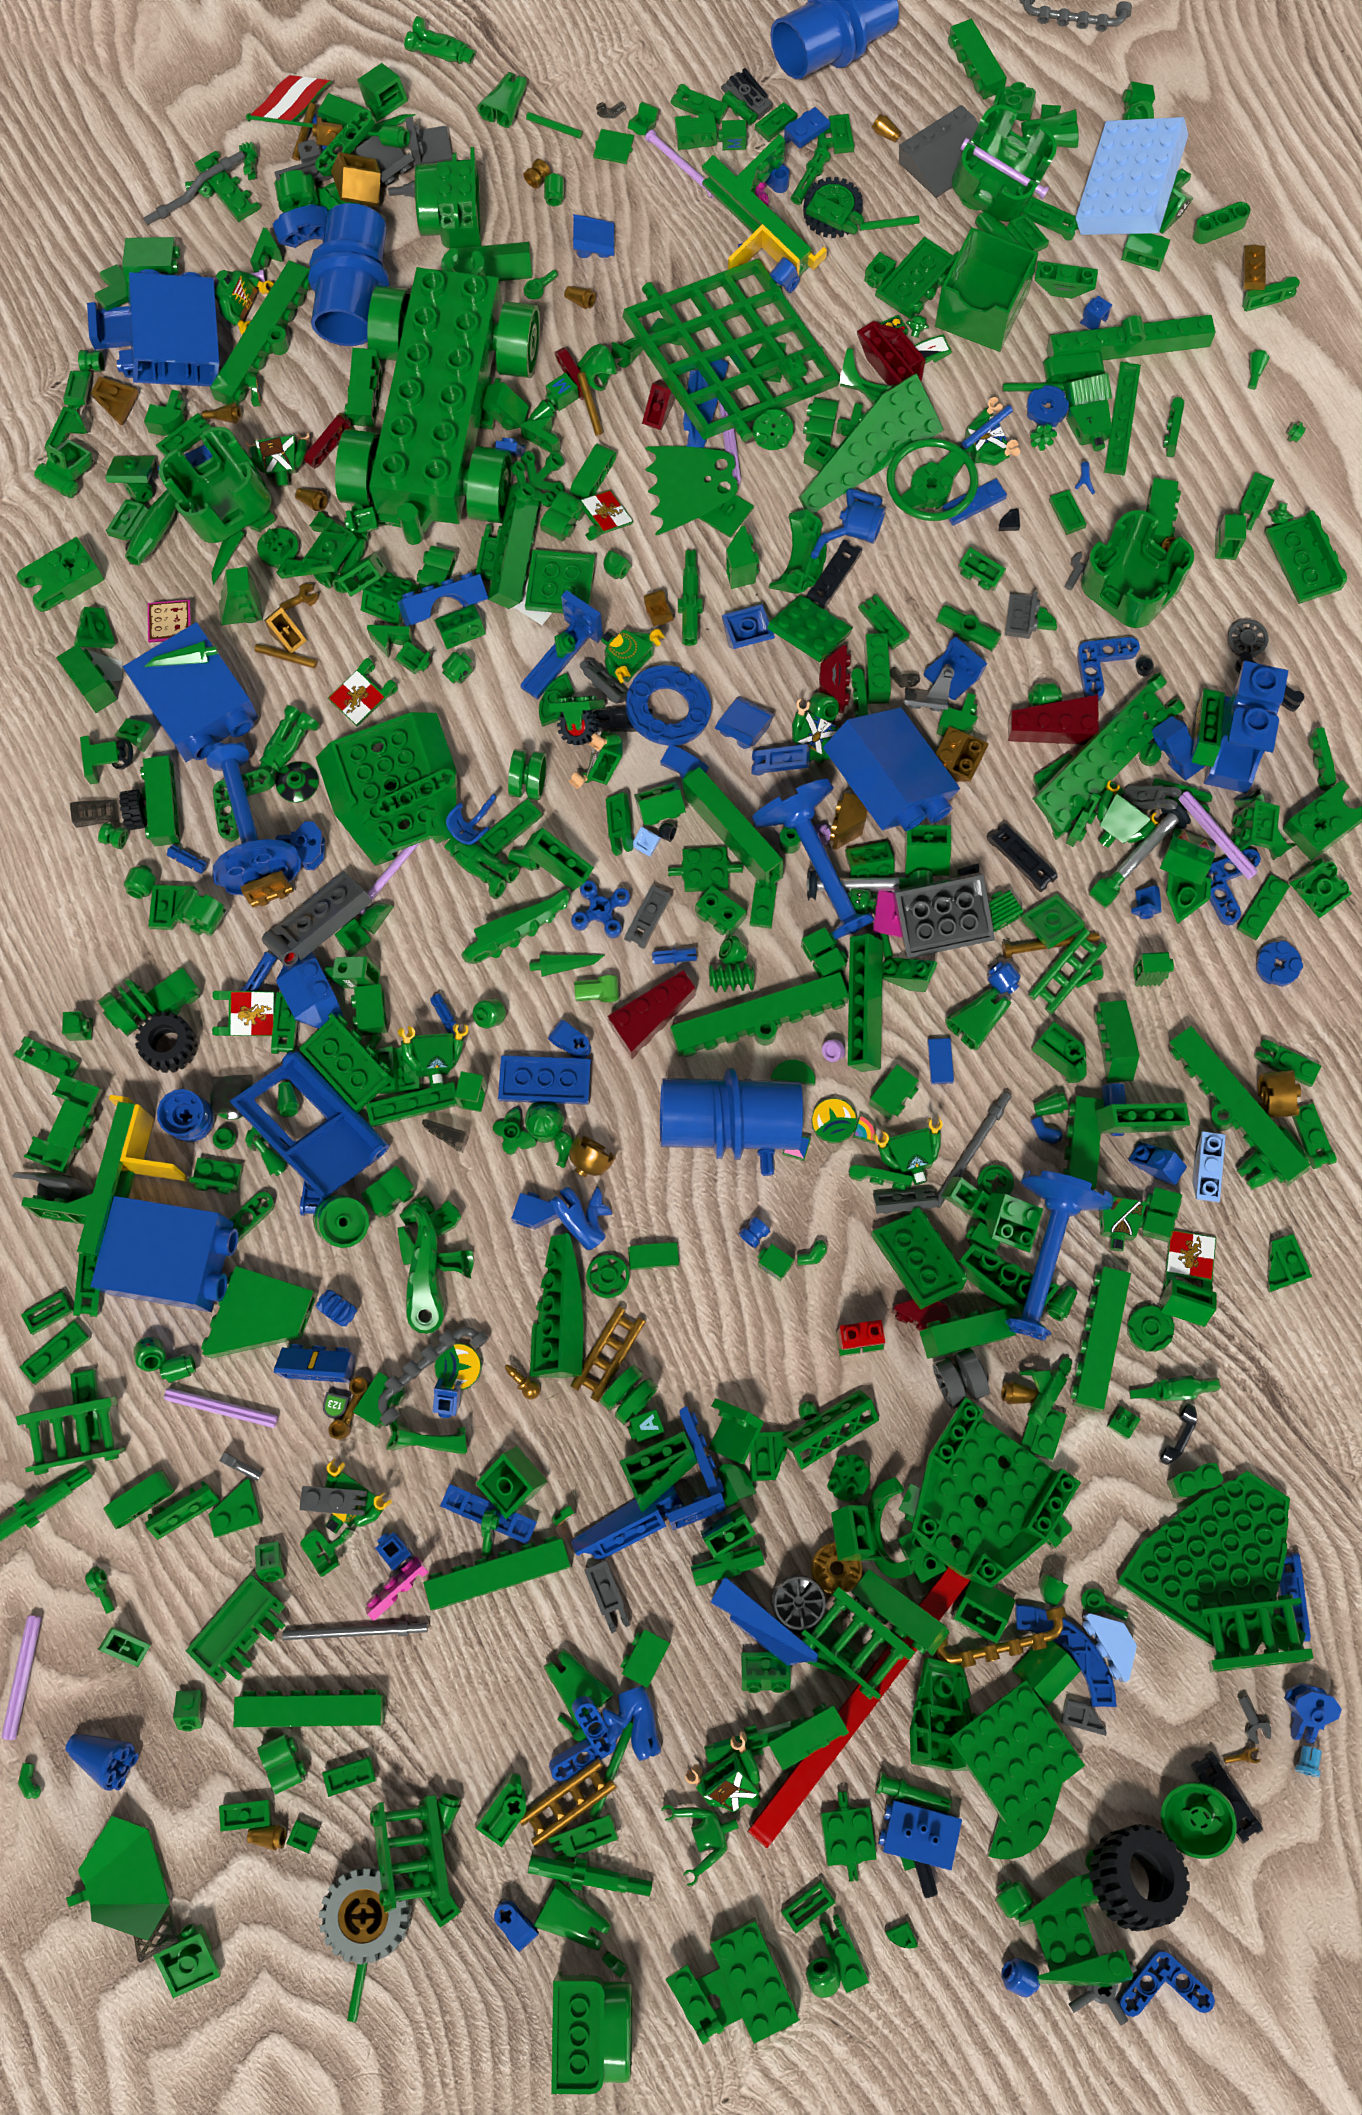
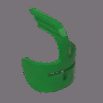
(312, 1550)

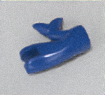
(582, 1227)
(644, 1732)

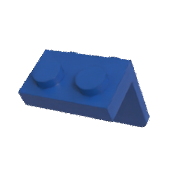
(966, 664)

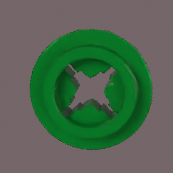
(1004, 1176)

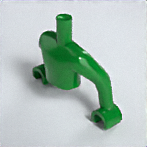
(708, 1835)

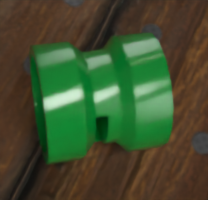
(90, 360)
(111, 835)

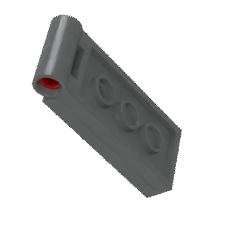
(316, 919)

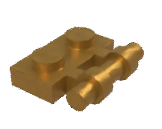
(267, 889)

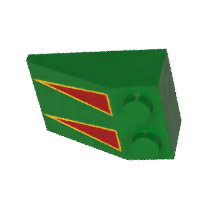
(1188, 856)

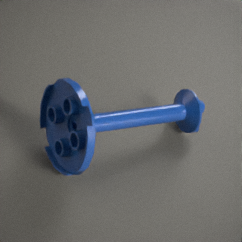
(797, 813)
(254, 856)
(1064, 1198)

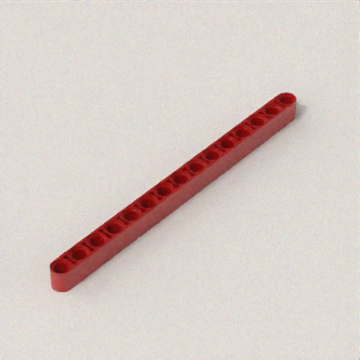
(853, 1714)

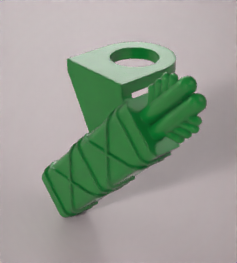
(67, 422)
(1049, 1389)

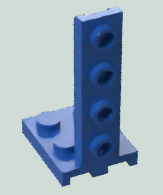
(584, 624)
(702, 1506)

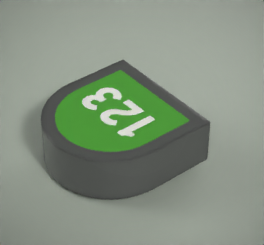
(335, 1405)

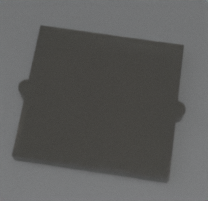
(227, 1088)

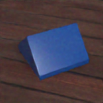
(746, 627)

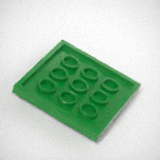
(1016, 1752)

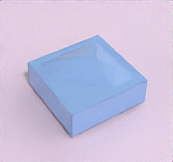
(646, 841)

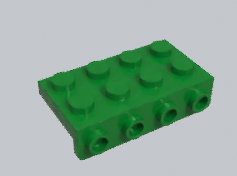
(916, 278)
(1307, 557)
(347, 1062)
(920, 1258)

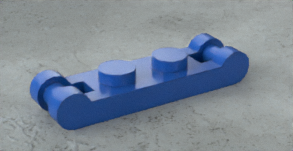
(1293, 1584)

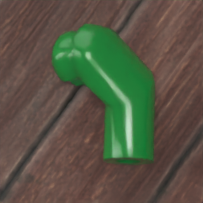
(205, 189)
(815, 1255)
(25, 1783)

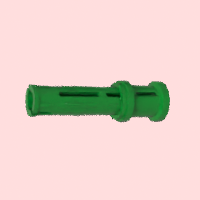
(813, 169)
(902, 1790)

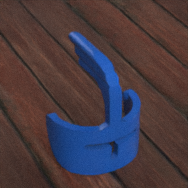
(456, 823)

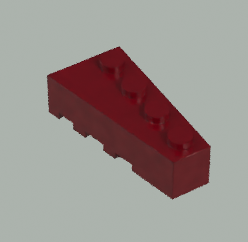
(1058, 722)
(649, 1013)

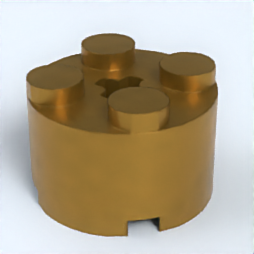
(1279, 1094)

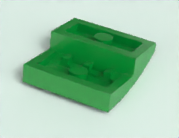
(404, 1077)

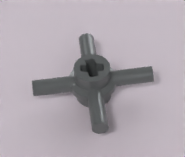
(1107, 1997)

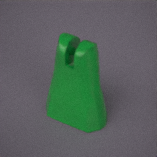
(503, 100)
(1062, 126)
(978, 1018)
(1265, 1171)
(576, 1682)
(571, 1917)

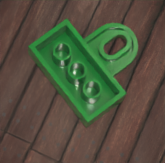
(748, 1983)

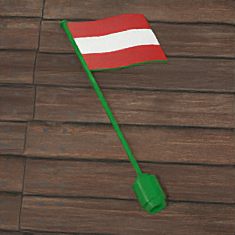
(292, 99)

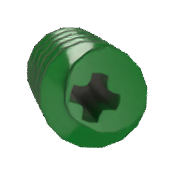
(731, 977)

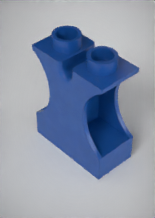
(1248, 726)

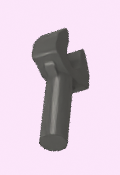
(1078, 569)
(240, 1466)
(1253, 1721)

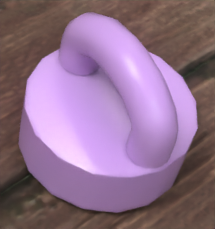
(823, 833)
(833, 1050)

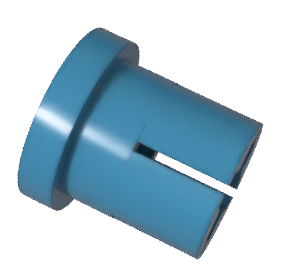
(1307, 1766)

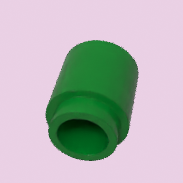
(554, 189)
(789, 840)
(177, 1368)

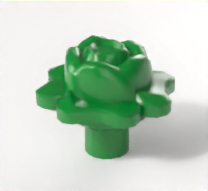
(917, 325)
(1281, 514)

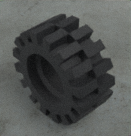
(132, 809)

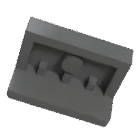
(1021, 615)

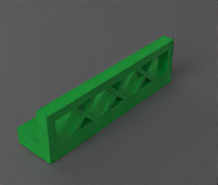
(830, 1424)

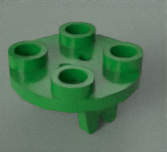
(763, 427)
(271, 541)
(845, 1487)

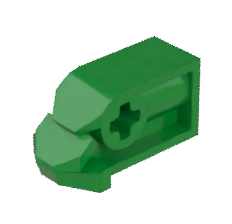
(1056, 1049)
(496, 1819)

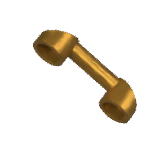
(340, 1428)

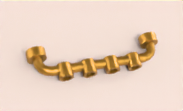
(1013, 1646)

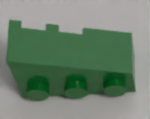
(363, 387)
(239, 598)
(87, 677)
(1117, 1041)
(658, 1468)
(807, 1735)

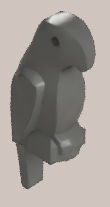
(57, 1185)

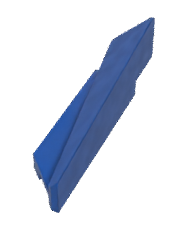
(695, 383)
(625, 1526)
(761, 1625)

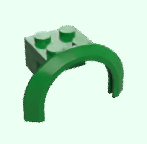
(859, 1533)

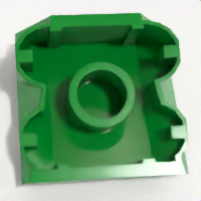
(1320, 886)

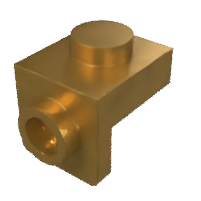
(325, 132)
(657, 608)

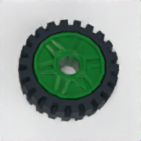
(837, 192)

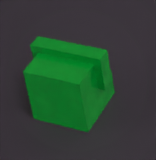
(382, 91)

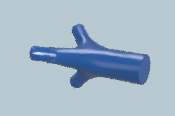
(1085, 477)

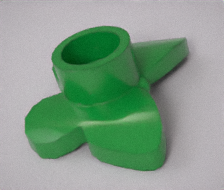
(513, 1133)

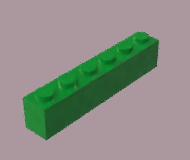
(513, 550)
(865, 1003)
(1101, 1339)
(496, 1574)
(309, 1710)

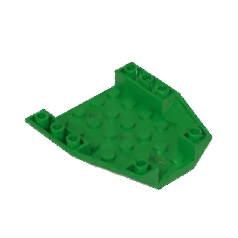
(359, 776)
(1019, 1501)

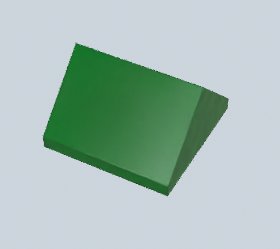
(1047, 1671)

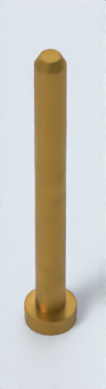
(1034, 946)

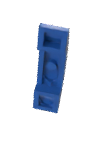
(473, 1508)

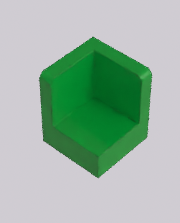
(352, 937)
(1061, 1531)

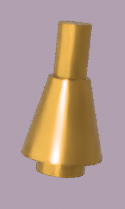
(226, 413)

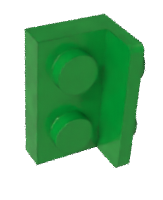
(460, 626)
(870, 860)
(216, 1175)
(764, 1673)

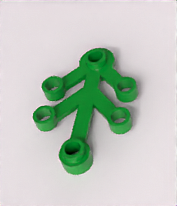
(525, 491)

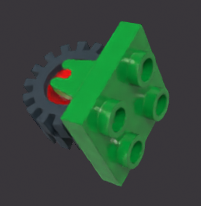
(577, 720)

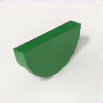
(793, 1071)

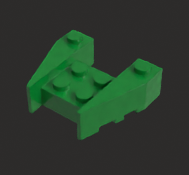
(1068, 1941)

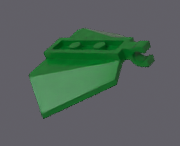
(124, 1880)

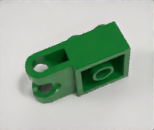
(61, 573)
(1323, 822)

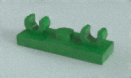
(181, 1511)

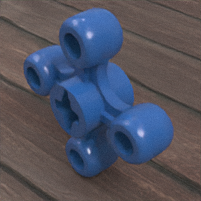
(605, 916)

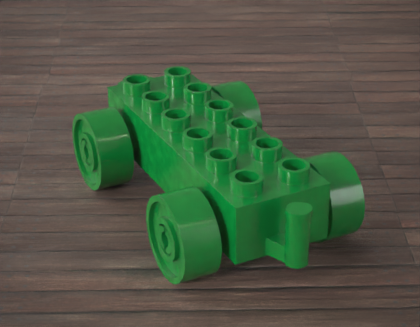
(443, 356)

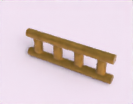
(606, 1339)
(582, 1804)

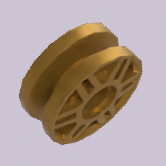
(825, 1579)

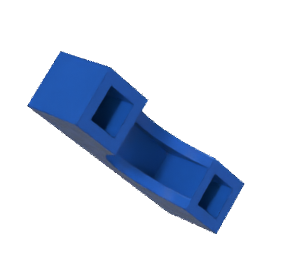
(418, 607)

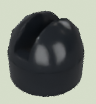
(1147, 664)
(667, 831)

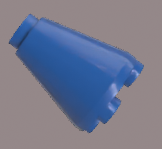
(103, 1759)

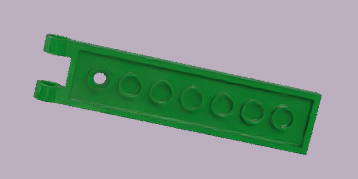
(1105, 754)

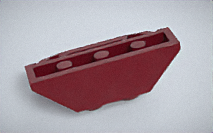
(890, 353)

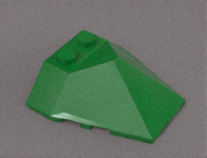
(939, 1713)

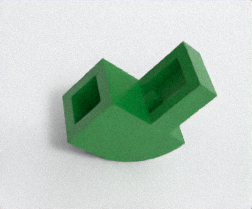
(166, 419)
(960, 720)

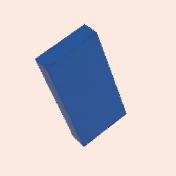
(940, 1061)

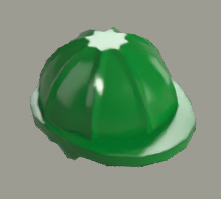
(1139, 110)
(544, 1121)

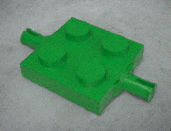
(705, 868)
(848, 1836)

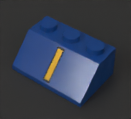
(315, 1364)

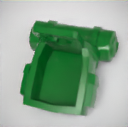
(63, 467)

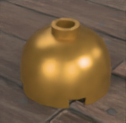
(590, 1157)

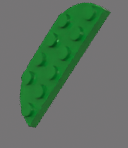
(1026, 1831)

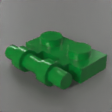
(841, 135)

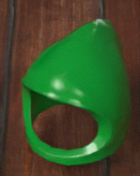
(597, 362)

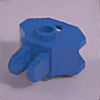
(309, 844)
(1312, 1709)

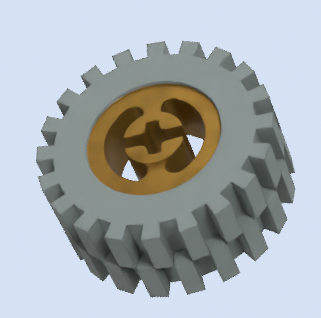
(365, 1945)

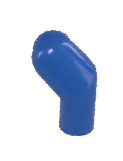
(1046, 1134)

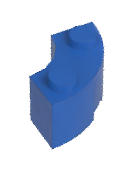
(300, 225)
(1177, 743)

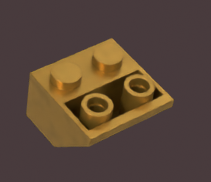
(357, 179)
(961, 754)
(848, 820)

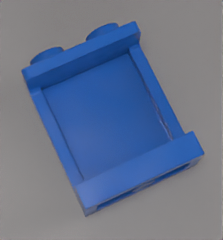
(109, 327)

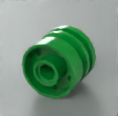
(125, 1008)

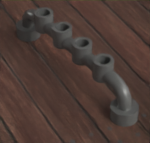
(1082, 18)
(413, 1369)

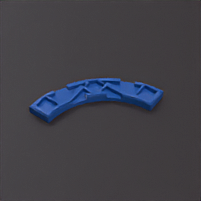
(1080, 1649)

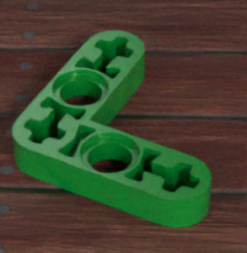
(220, 802)

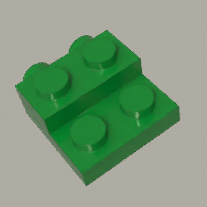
(188, 1961)

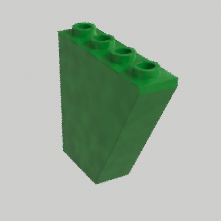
(257, 1314)

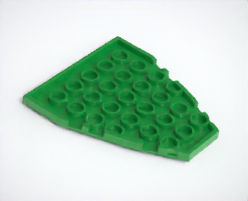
(1216, 1551)

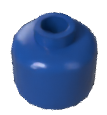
(1004, 977)
(1020, 1977)

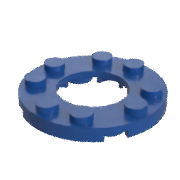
(668, 678)

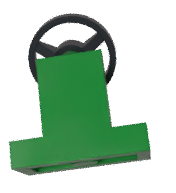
(102, 754)

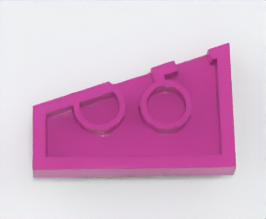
(402, 1582)

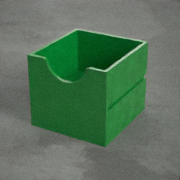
(985, 289)

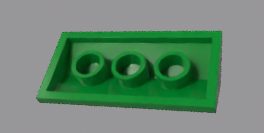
(501, 260)

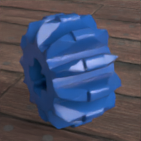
(336, 1308)

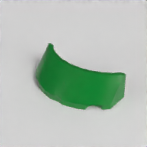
(802, 569)

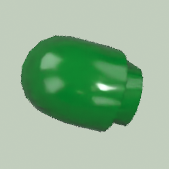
(139, 491)
(616, 565)

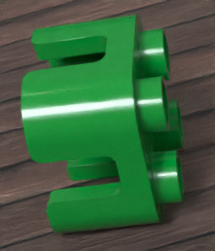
(989, 187)
(220, 492)
(1133, 573)

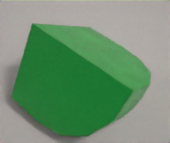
(374, 916)
(735, 1484)
(1051, 1589)

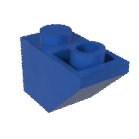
(1158, 1162)
(532, 1211)

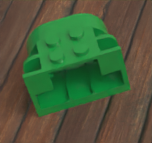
(449, 201)
(590, 2033)

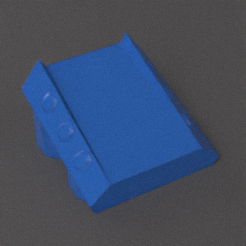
(593, 236)
(744, 722)

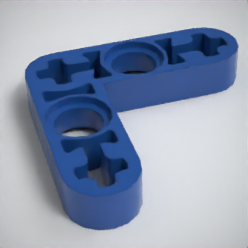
(1097, 656)
(1221, 877)
(590, 1744)
(1169, 1976)

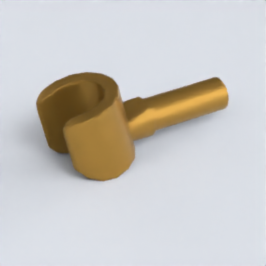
(1245, 1756)

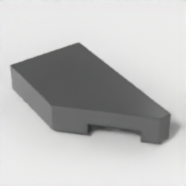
(1081, 1717)

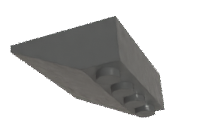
(936, 150)
(944, 915)

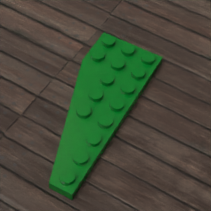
(891, 423)

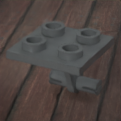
(937, 697)

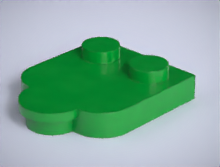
(1017, 97)

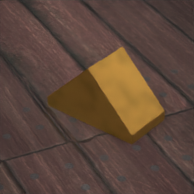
(284, 630)

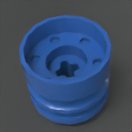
(182, 1104)

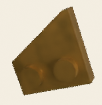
(114, 398)

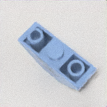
(1209, 1167)
(1113, 1643)

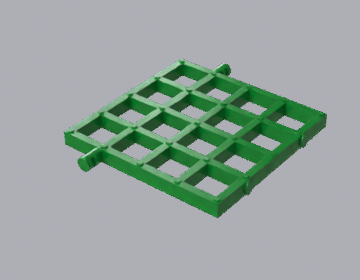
(729, 347)

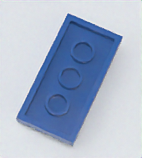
(544, 1080)

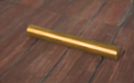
(304, 130)
(590, 403)
(285, 656)

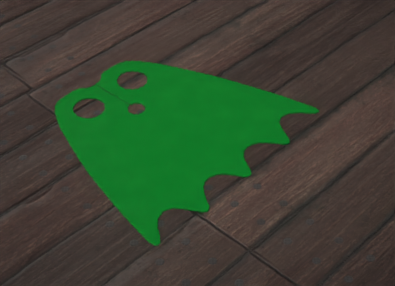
(682, 484)

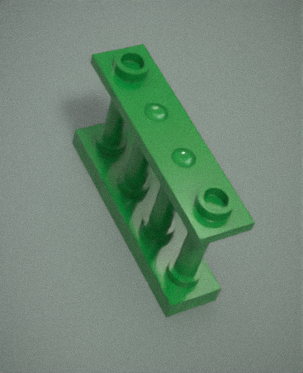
(56, 1416)
(879, 1635)
(1246, 1656)
(432, 1863)

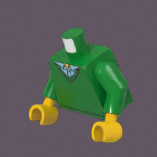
(432, 1054)
(911, 1151)

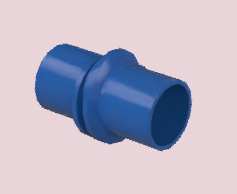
(829, 33)
(346, 273)
(731, 1114)

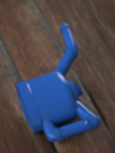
(859, 520)

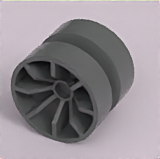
(967, 1376)
(798, 1601)

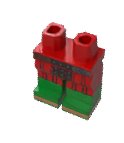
(854, 1336)

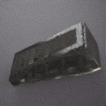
(86, 820)
(453, 1137)

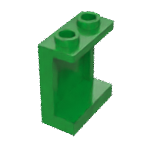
(150, 253)

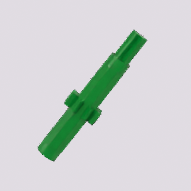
(690, 604)
(27, 1512)
(755, 1742)
(580, 1874)

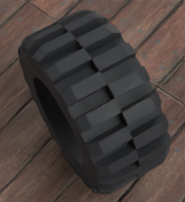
(1163, 1868)

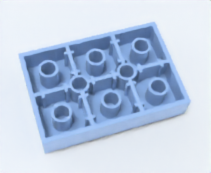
(1132, 176)

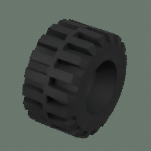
(156, 1028)

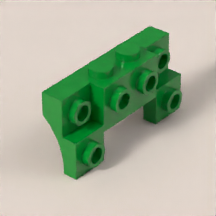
(70, 1125)

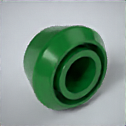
(732, 951)

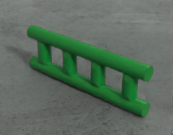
(1053, 972)

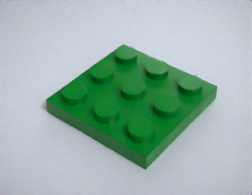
(555, 573)
(810, 628)

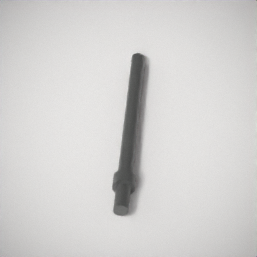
(995, 1114)
(403, 1628)

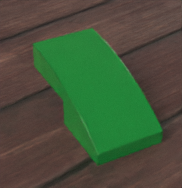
(653, 1256)

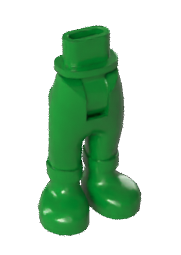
(437, 44)
(353, 557)
(278, 751)
(470, 859)

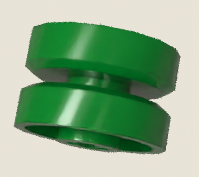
(527, 774)
(327, 1219)
(632, 1397)

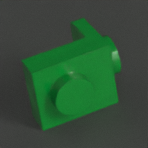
(644, 120)
(845, 426)
(361, 521)
(412, 658)
(445, 1218)
(188, 1710)

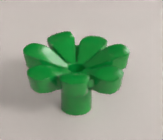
(1042, 436)

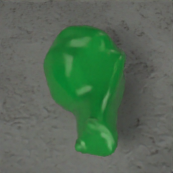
(562, 1145)

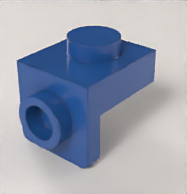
(1147, 902)

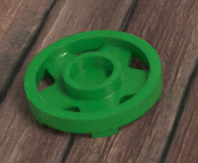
(607, 1276)

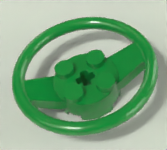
(934, 475)

